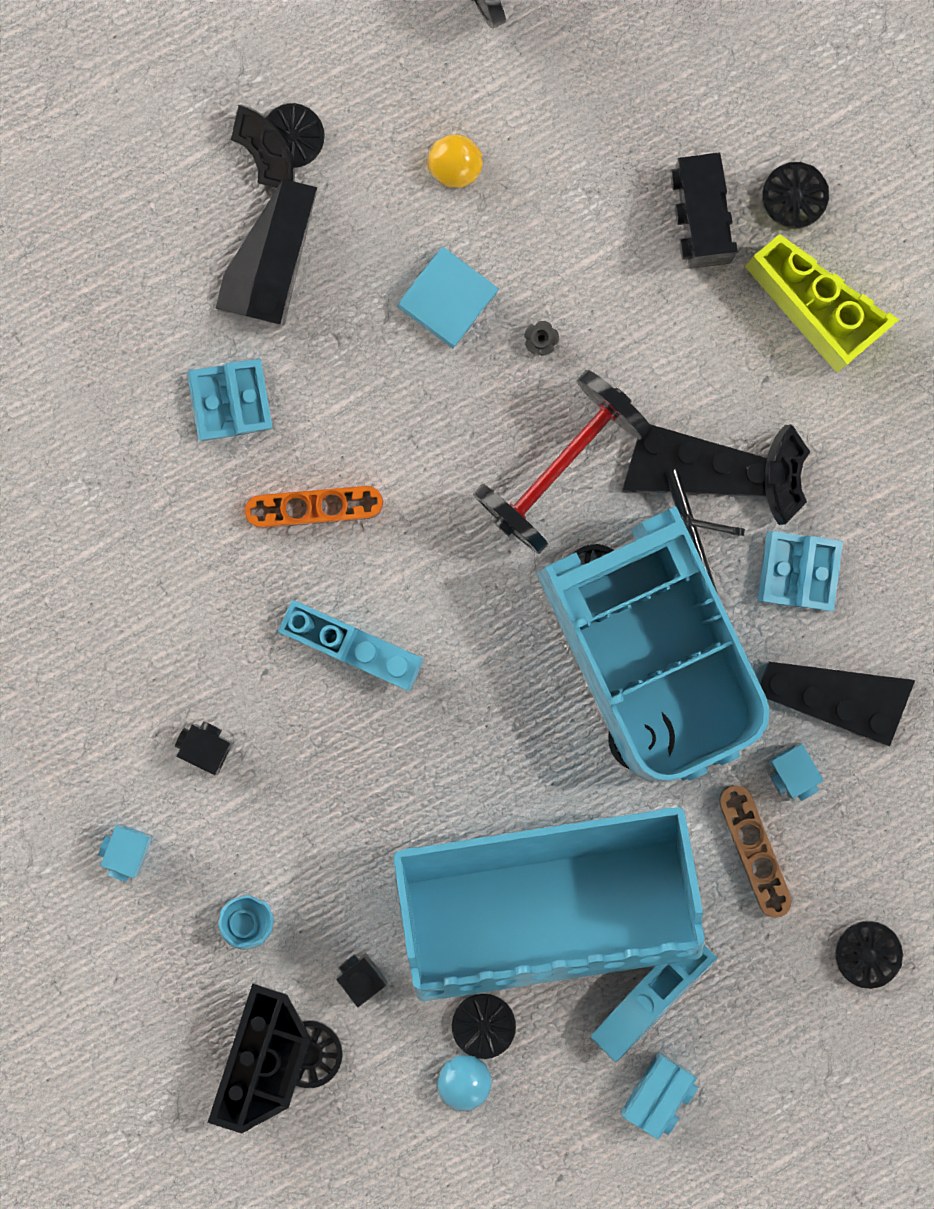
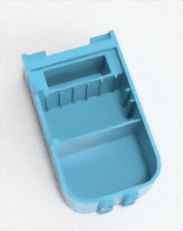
(655, 644)

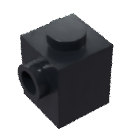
(203, 747)
(360, 979)

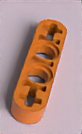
(314, 506)

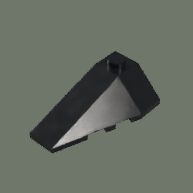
(267, 263)

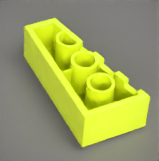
(819, 303)

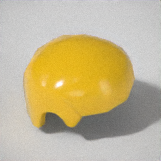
(455, 161)

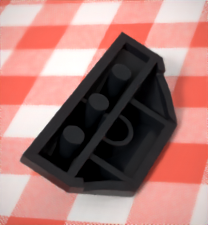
(261, 1062)

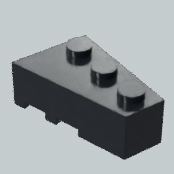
(703, 211)

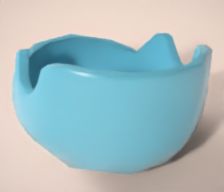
(246, 922)
(464, 1083)

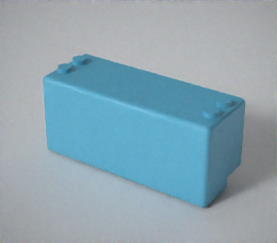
(550, 904)

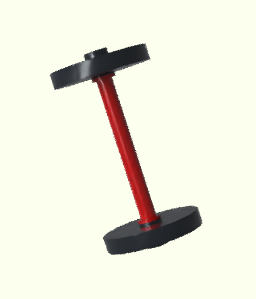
(613, 406)

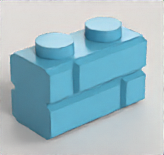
(659, 1096)

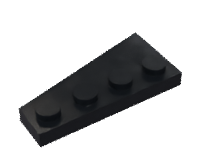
(701, 464)
(845, 699)

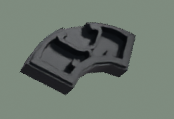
(265, 144)
(784, 474)

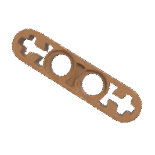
(751, 852)

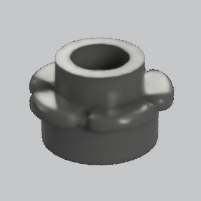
(534, 345)

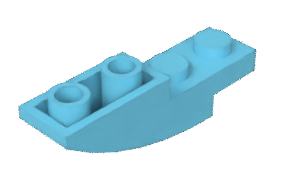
(351, 645)
(648, 1004)

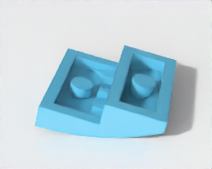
(447, 297)
(229, 400)
(800, 571)

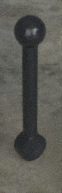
(712, 526)

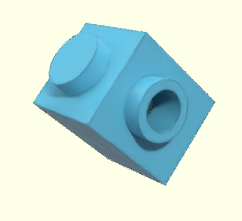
(795, 773)
(124, 852)

